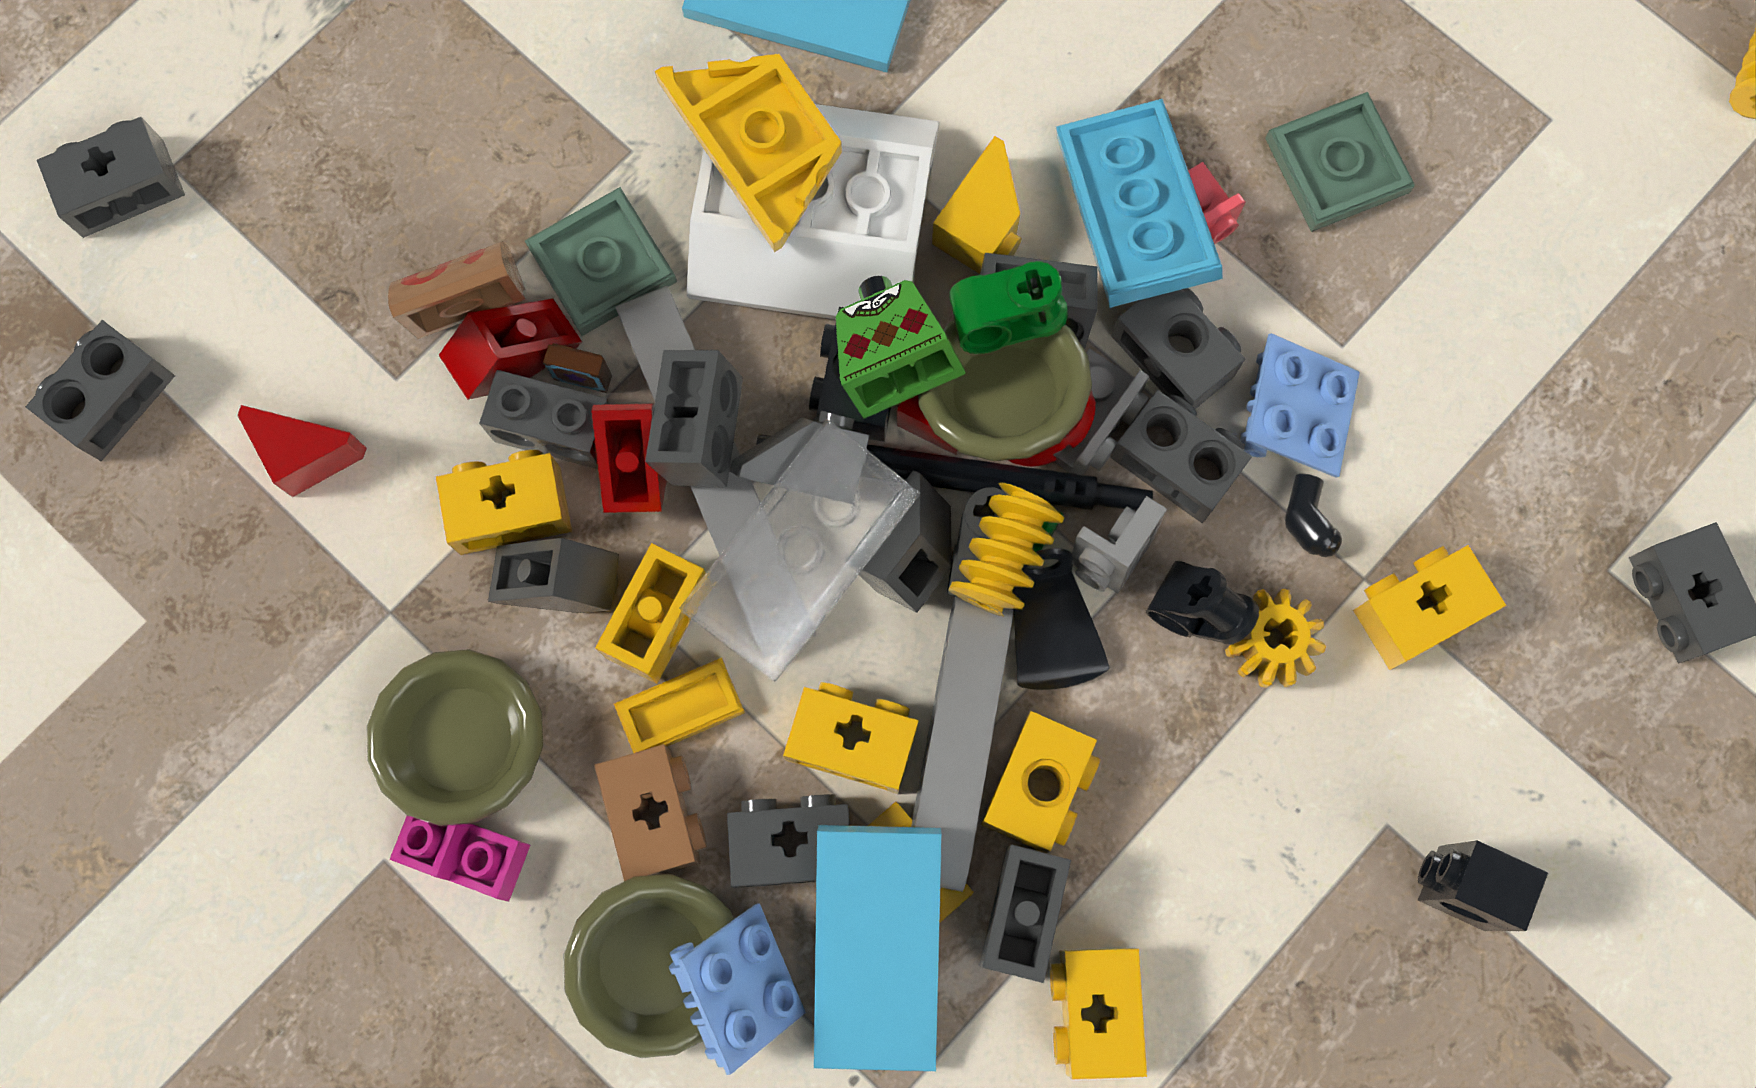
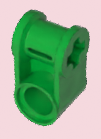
(1005, 308)

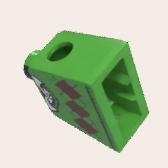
(891, 346)

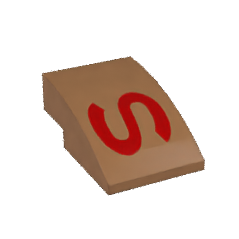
(451, 290)

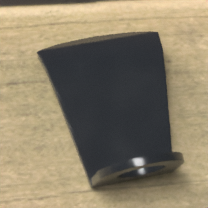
(1054, 629)

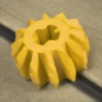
(1294, 649)

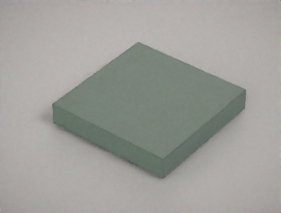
(1339, 161)
(600, 260)

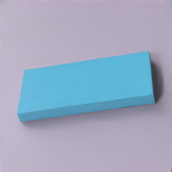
(841, 29)
(1138, 203)
(877, 947)

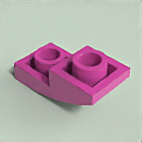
(462, 855)

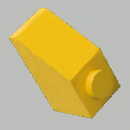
(981, 212)

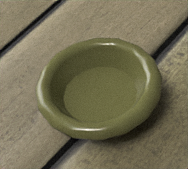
(1011, 398)
(454, 737)
(622, 959)

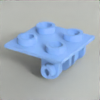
(1300, 406)
(738, 988)

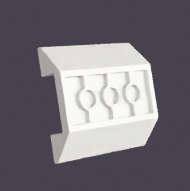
(854, 229)

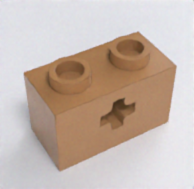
(625, 789)

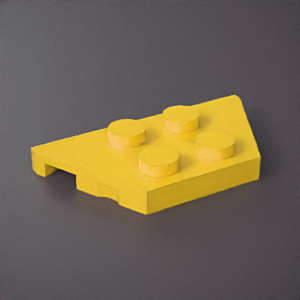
(758, 135)

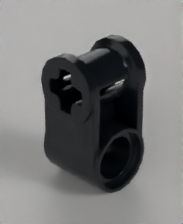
(1202, 605)

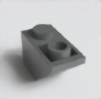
(915, 552)

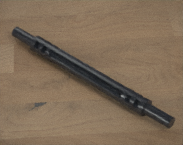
(972, 475)

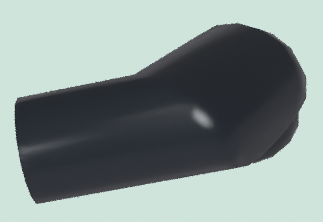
(1307, 522)

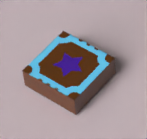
(577, 367)

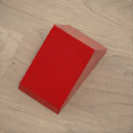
(298, 451)

